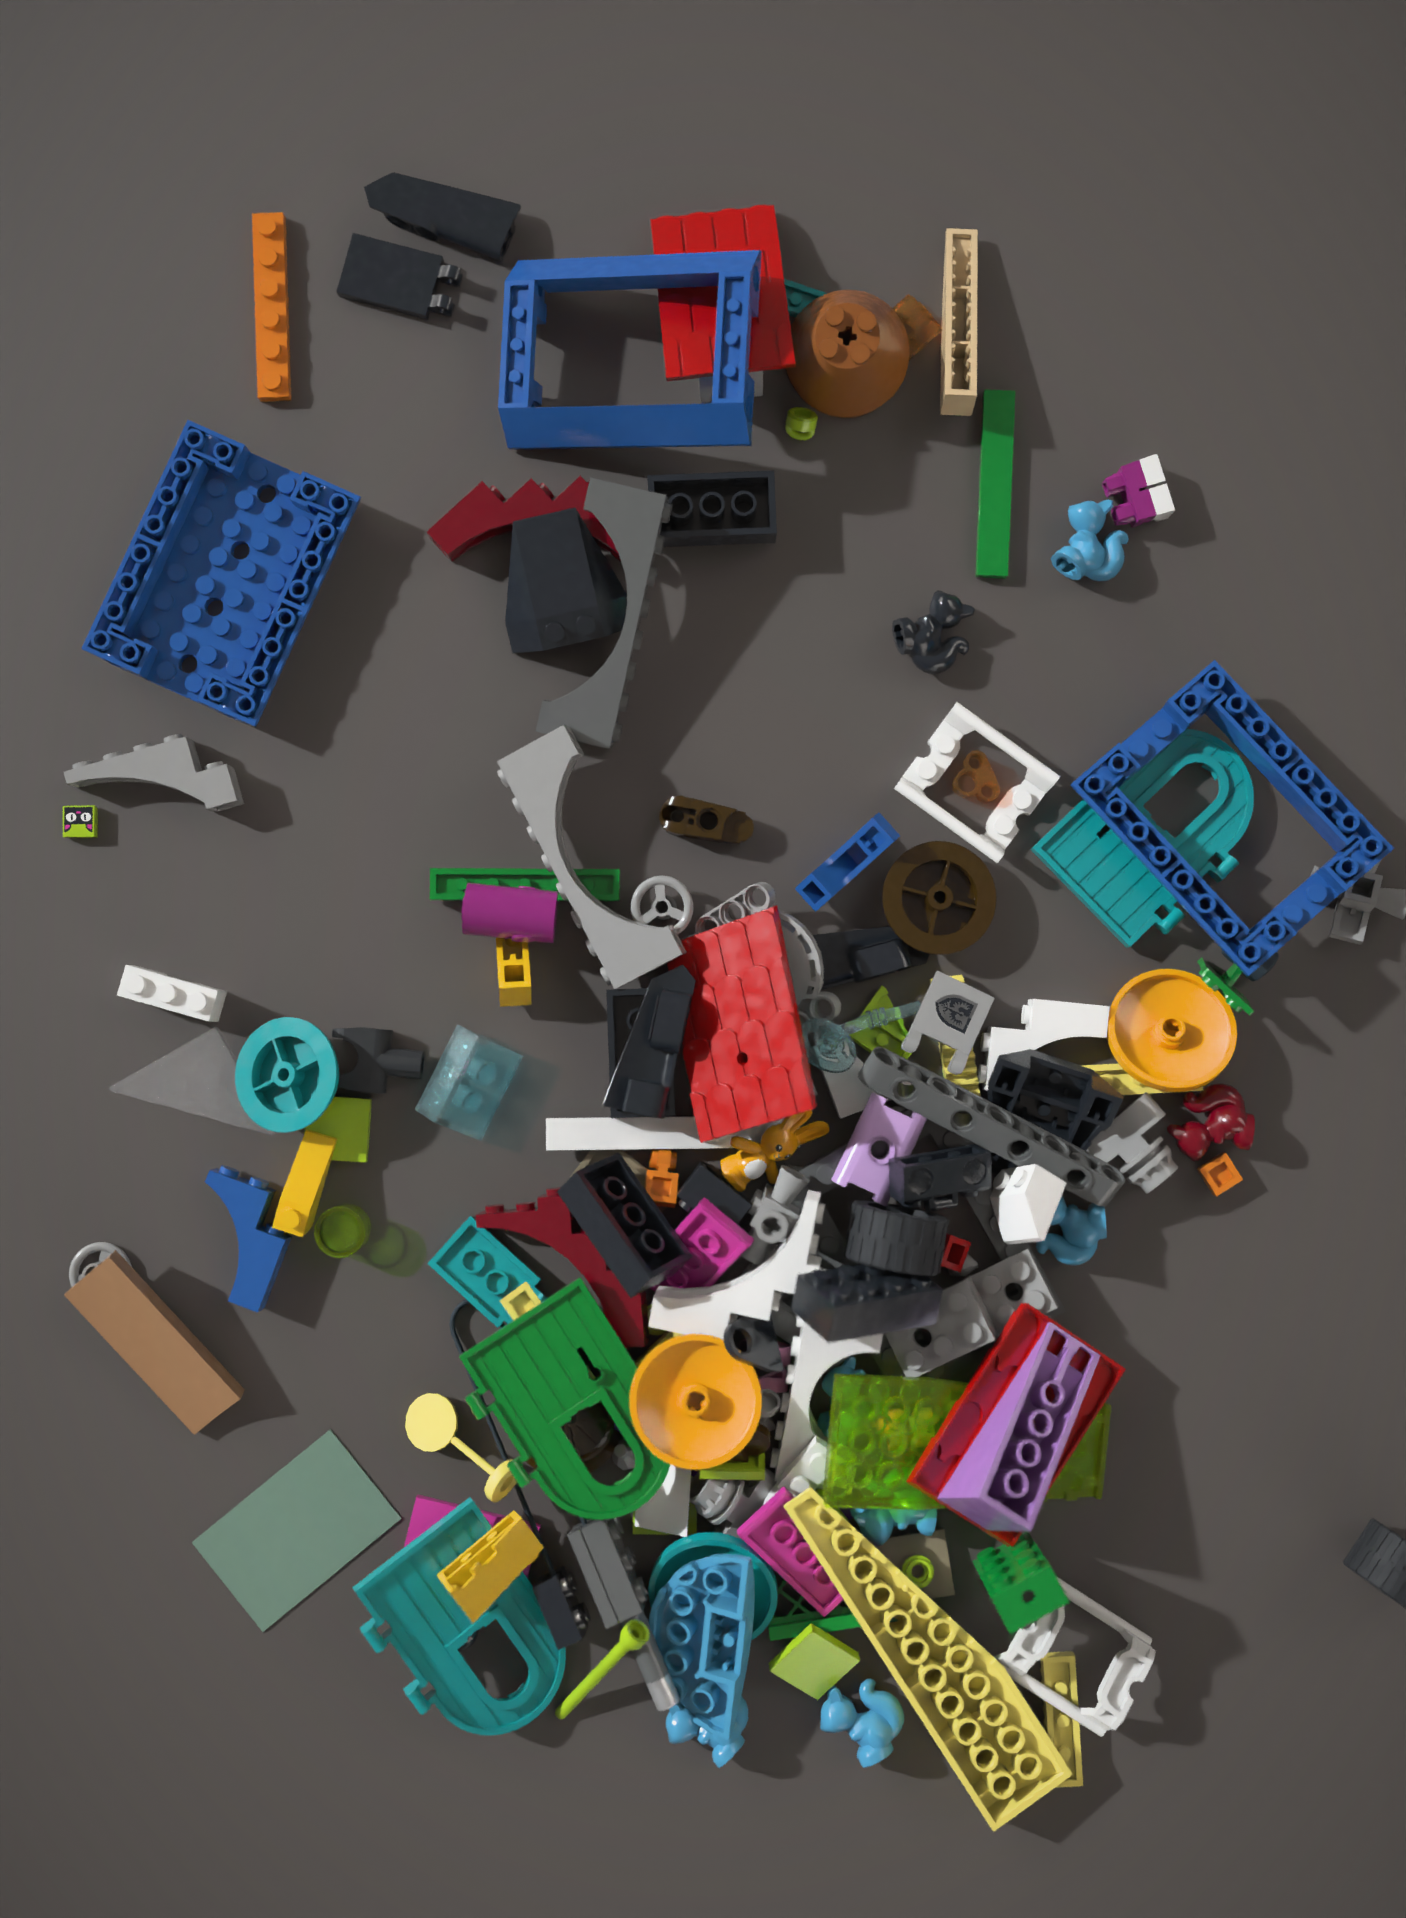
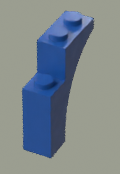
(259, 1246)

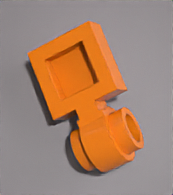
(660, 1182)

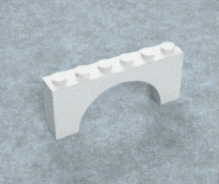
(812, 1359)

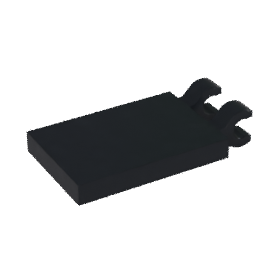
(396, 277)

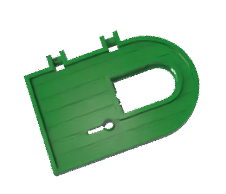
(544, 1382)

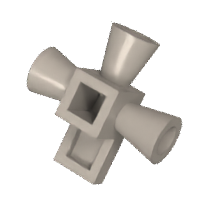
(1359, 900)
(773, 1213)

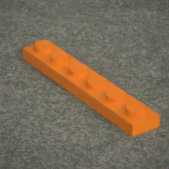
(271, 306)

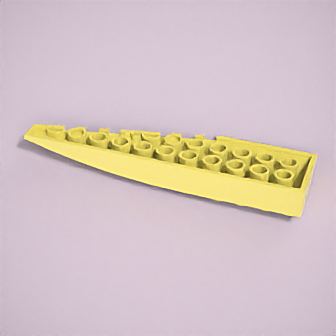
(941, 1669)

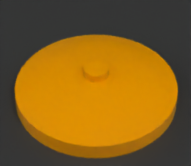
(1171, 1030)
(694, 1402)

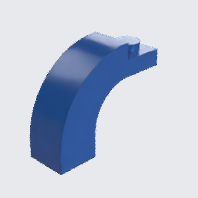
(847, 862)

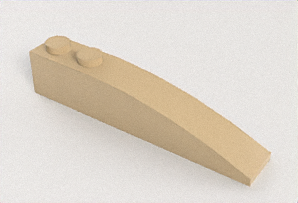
(959, 323)

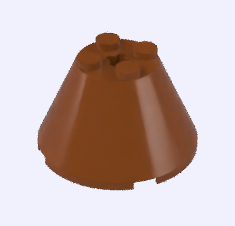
(854, 377)

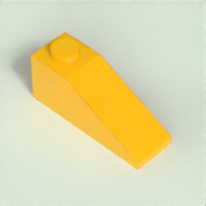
(513, 972)
(305, 1184)

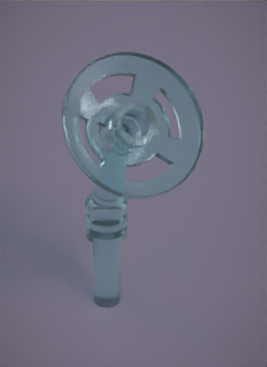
(831, 1036)

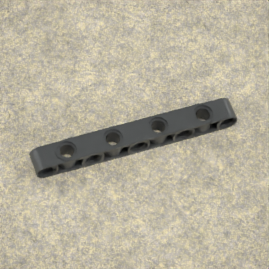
(989, 1125)

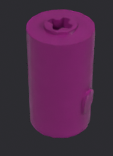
(510, 912)

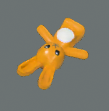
(776, 1144)

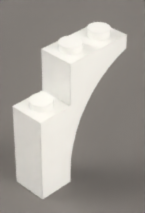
(1044, 1023)

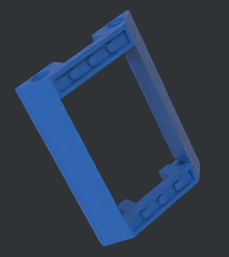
(720, 423)
(1285, 767)

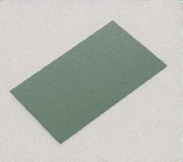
(296, 1530)

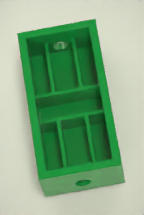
(1011, 1572)

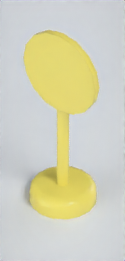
(433, 1425)

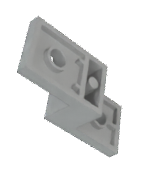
(973, 1314)

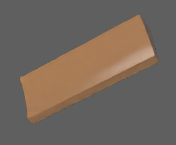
(155, 1342)

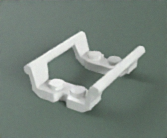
(1018, 800)
(1113, 1692)

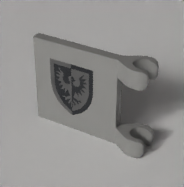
(951, 1016)

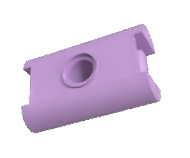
(877, 1124)

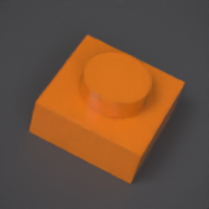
(1219, 1174)

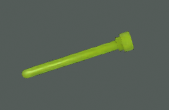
(632, 1638)

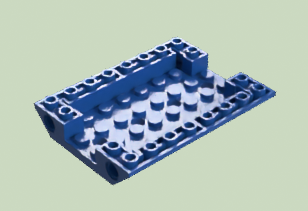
(187, 560)

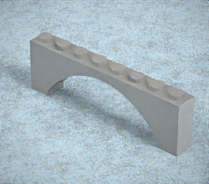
(539, 781)

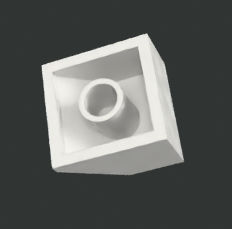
(1025, 1202)

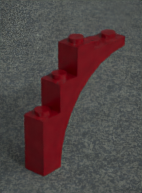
(484, 515)
(558, 1228)

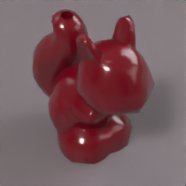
(1225, 1121)

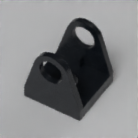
(756, 1342)

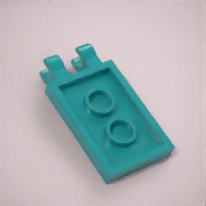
(482, 1270)

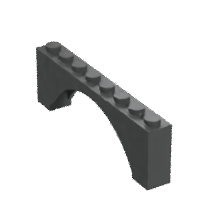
(634, 524)

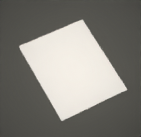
(669, 1506)

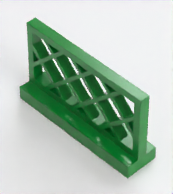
(793, 1624)

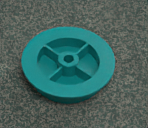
(286, 1074)

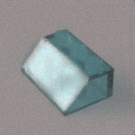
(468, 1083)

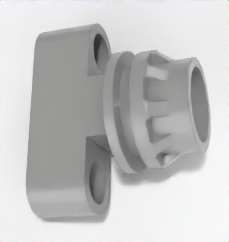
(1144, 1160)
(729, 1501)

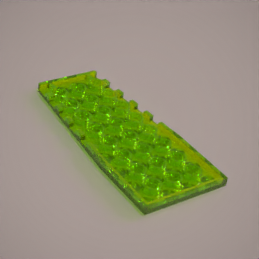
(885, 1425)

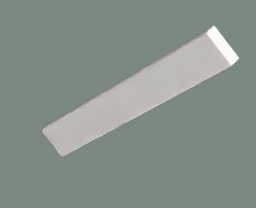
(637, 1133)

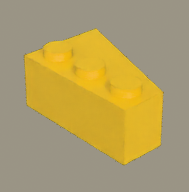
(490, 1565)

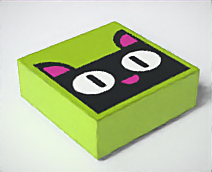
(80, 821)

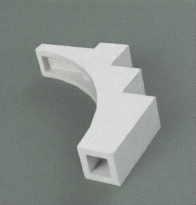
(752, 1294)

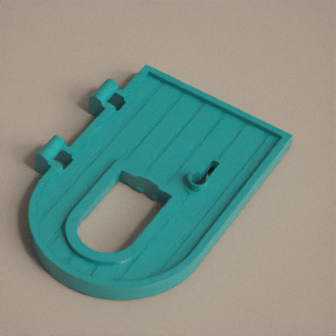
(1112, 878)
(432, 1626)

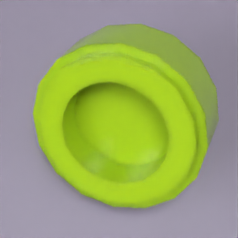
(801, 420)

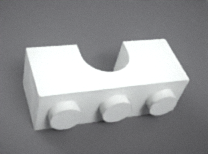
(171, 993)

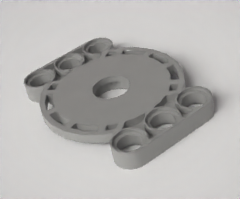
(801, 949)

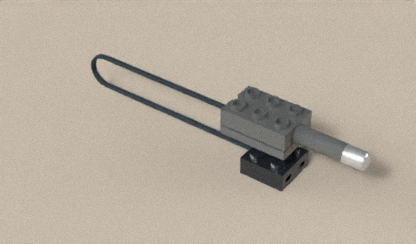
(609, 1574)

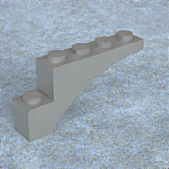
(165, 764)

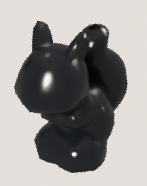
(923, 637)

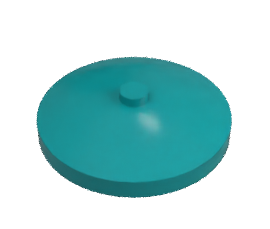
(712, 1543)

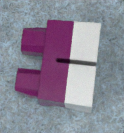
(1141, 492)

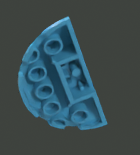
(706, 1635)

